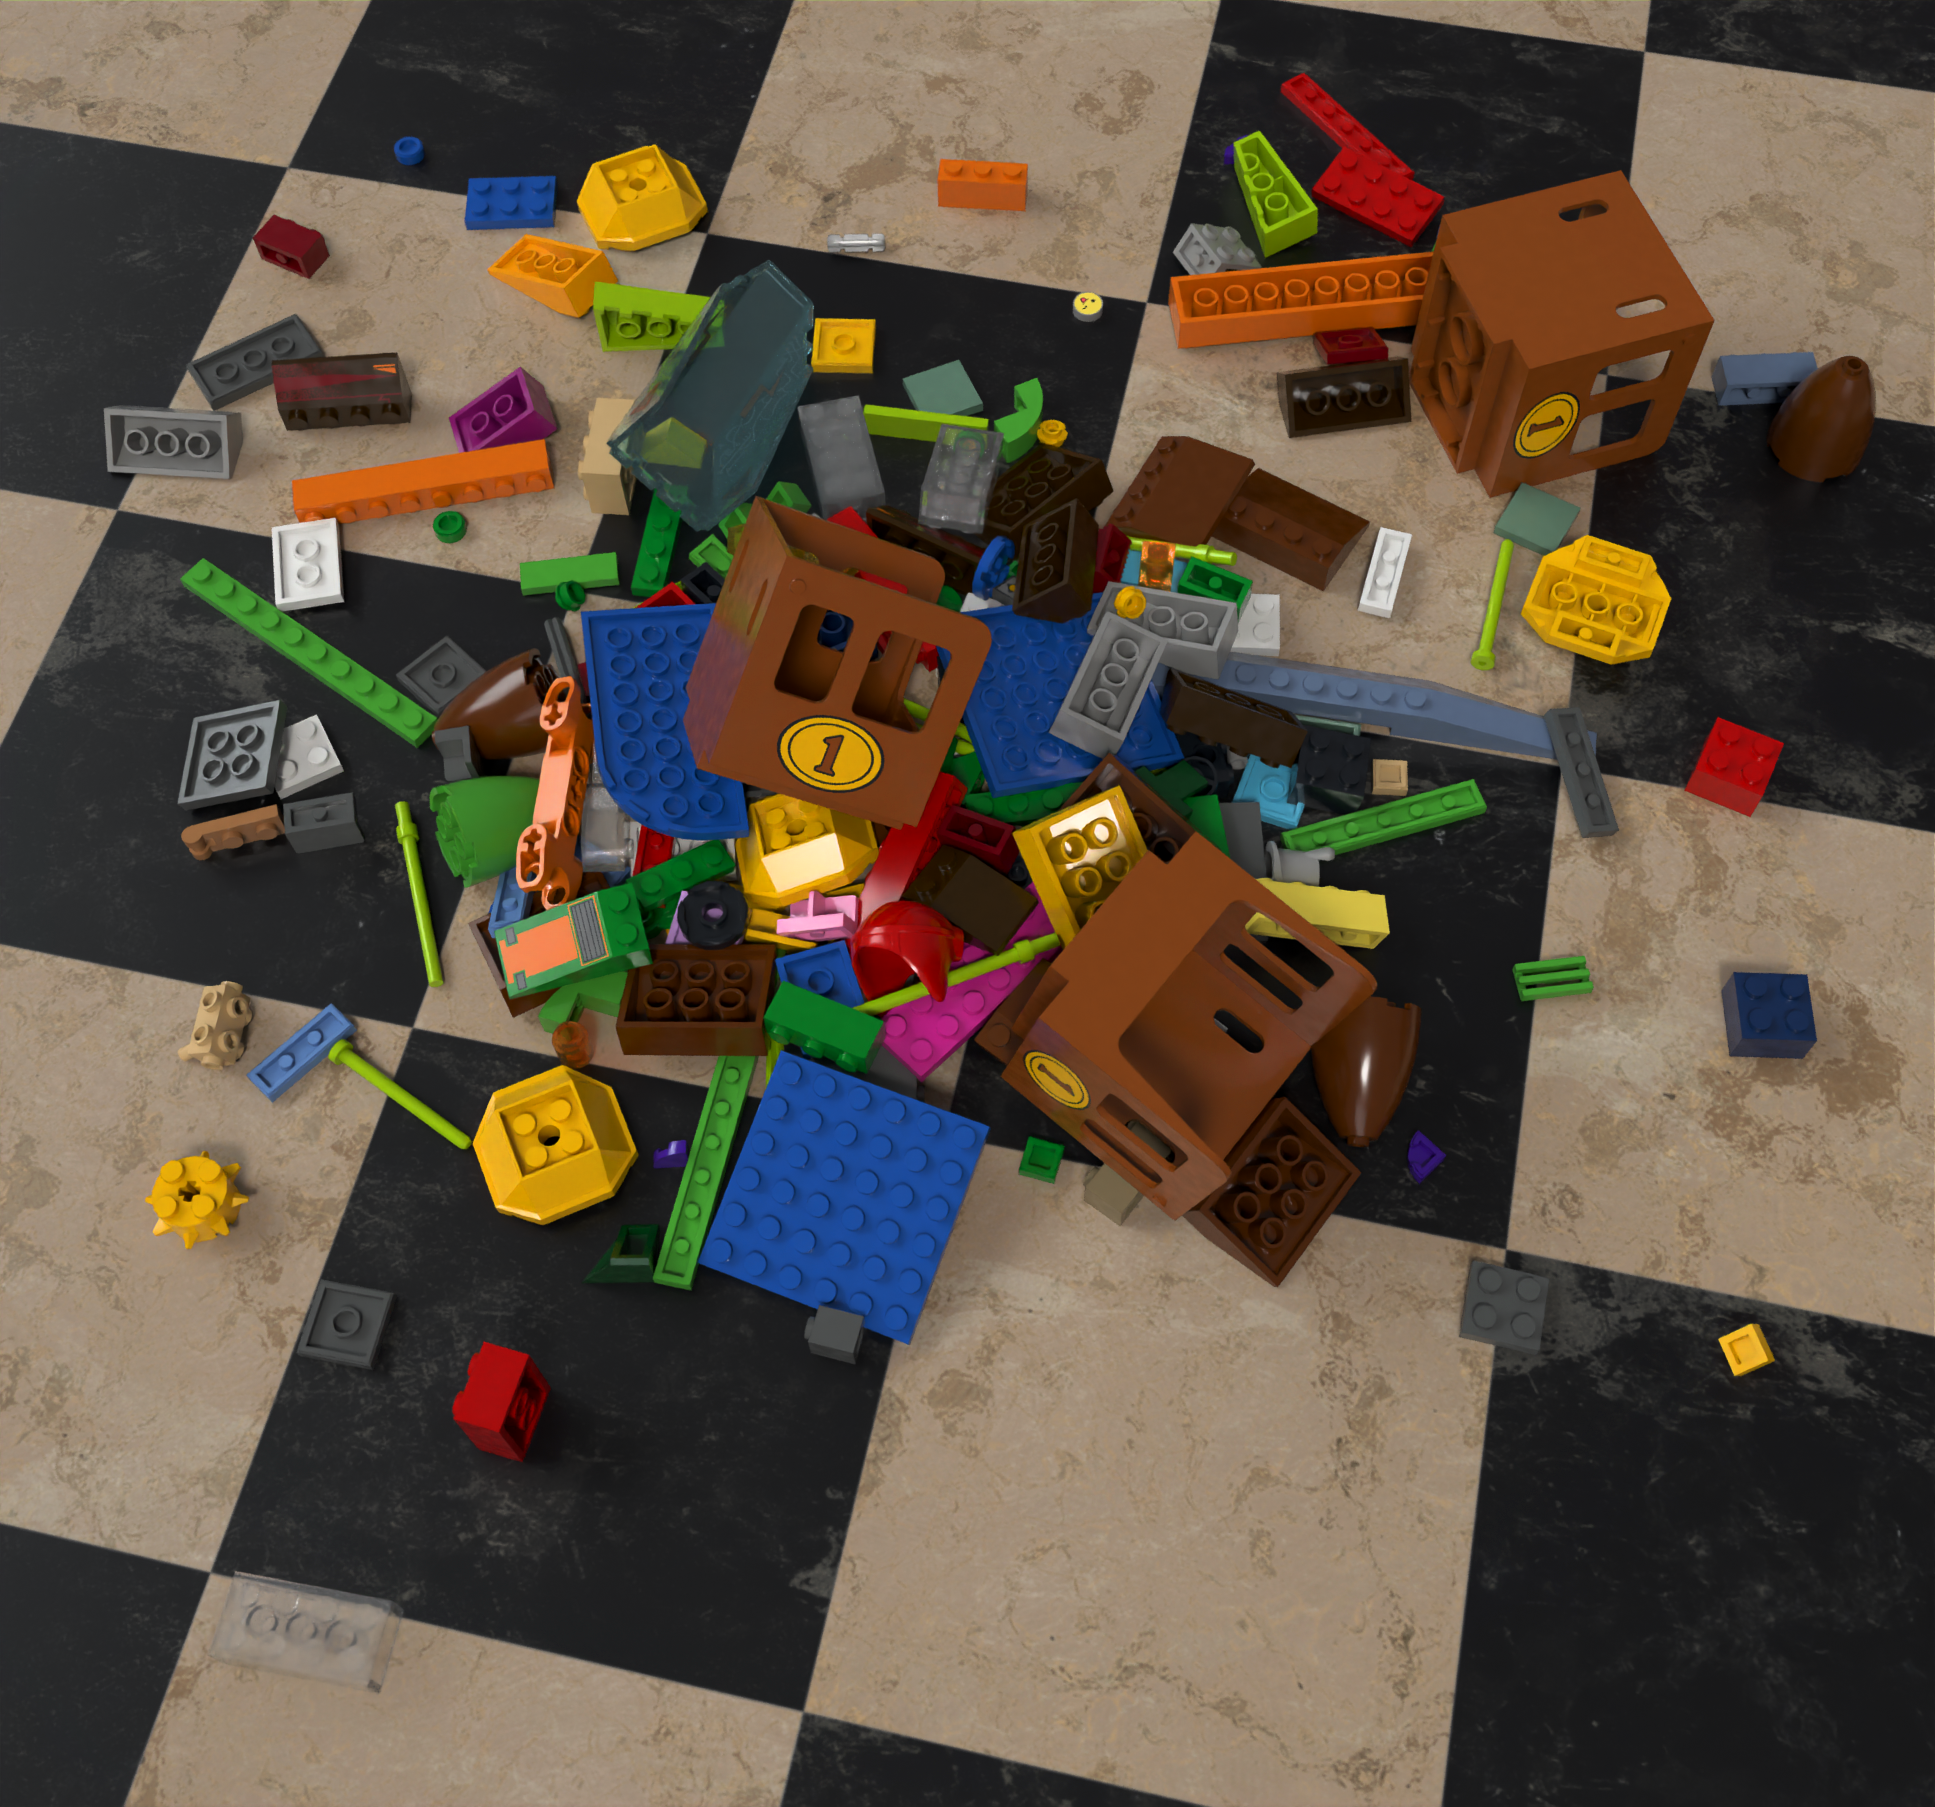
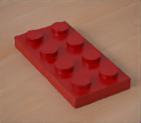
(1377, 196)

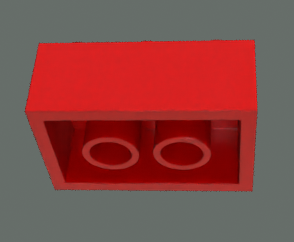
(501, 1401)

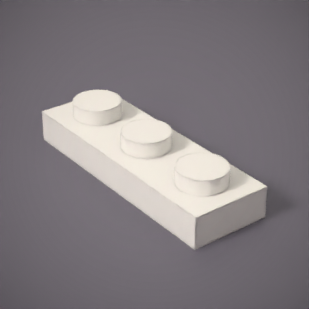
(1384, 572)

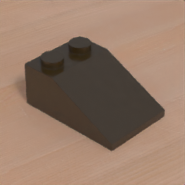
(973, 898)

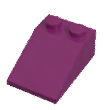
(504, 415)

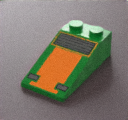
(574, 942)

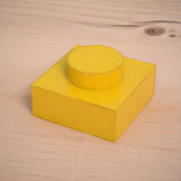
(1746, 1349)

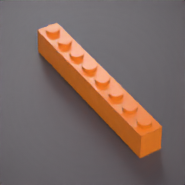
(424, 483)

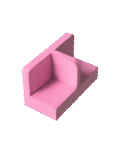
(821, 918)

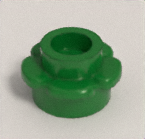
(570, 595)

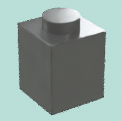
(835, 1334)

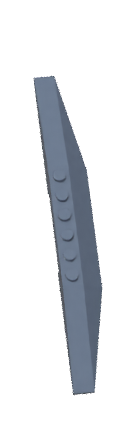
(1405, 704)

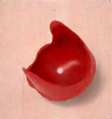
(904, 941)

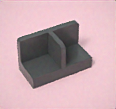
(460, 754)
(322, 823)

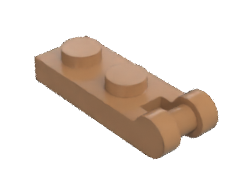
(233, 831)

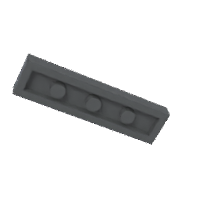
(1581, 772)

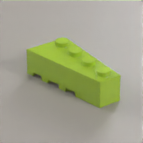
(1274, 197)
(642, 317)

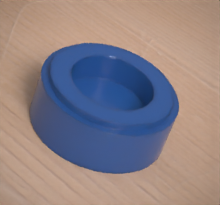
(409, 150)

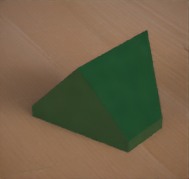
(630, 1257)

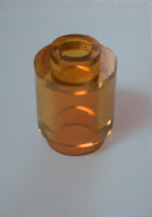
(572, 1044)

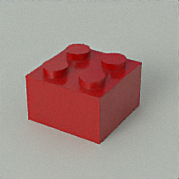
(1734, 767)

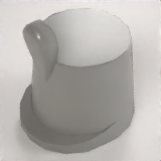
(1295, 865)

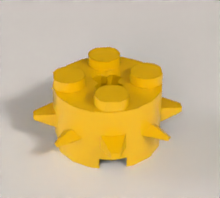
(196, 1198)

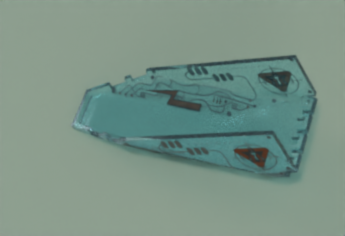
(721, 398)

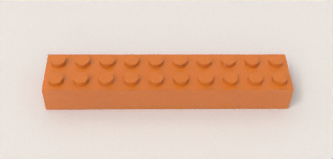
(1298, 299)

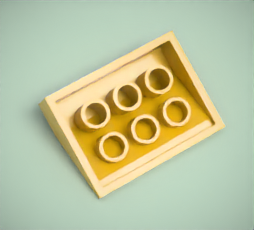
(1080, 857)

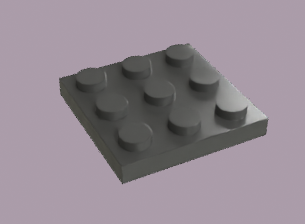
(233, 755)

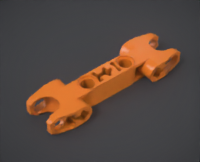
(551, 841)

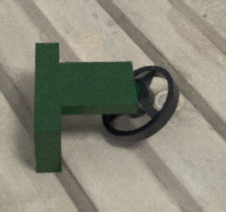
(1181, 782)

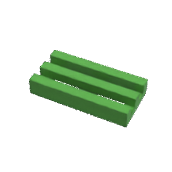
(1584, 987)

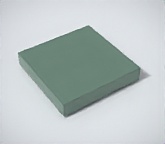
(943, 390)
(1536, 520)

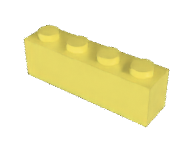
(1341, 915)

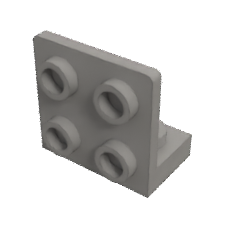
(1213, 250)

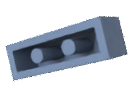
(1760, 377)

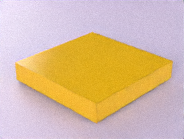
(843, 345)

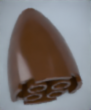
(1826, 421)
(505, 708)
(1366, 1067)

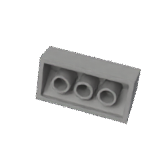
(172, 441)

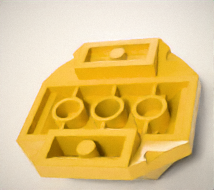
(639, 199)
(1598, 601)
(801, 850)
(558, 1179)

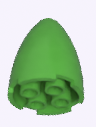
(482, 823)

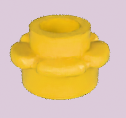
(1052, 433)
(1130, 602)

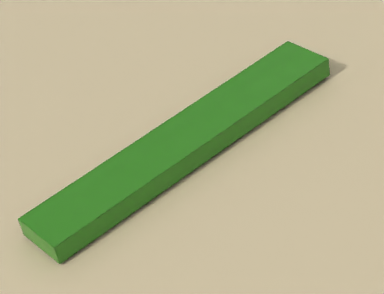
(1389, 820)

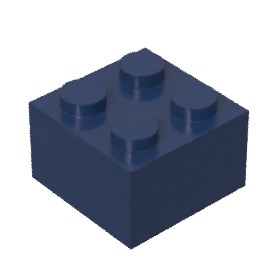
(1768, 1015)

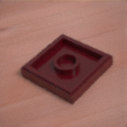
(1350, 345)

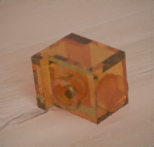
(1156, 565)

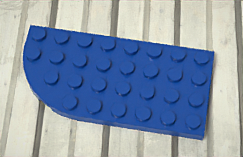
(638, 704)

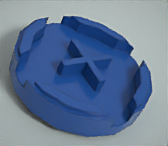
(992, 567)

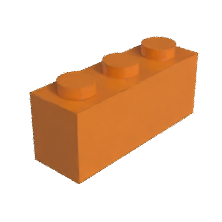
(982, 185)

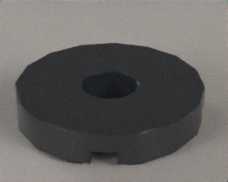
(719, 933)

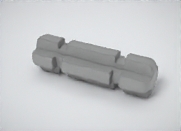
(856, 242)

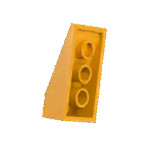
(554, 273)

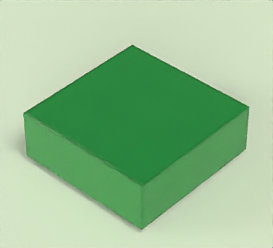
(1041, 1160)

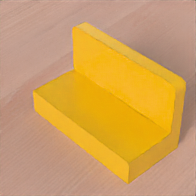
(763, 931)

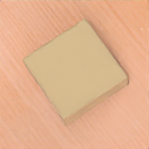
(1389, 777)

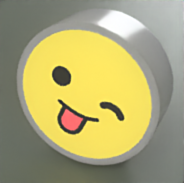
(1087, 306)

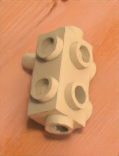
(219, 1026)

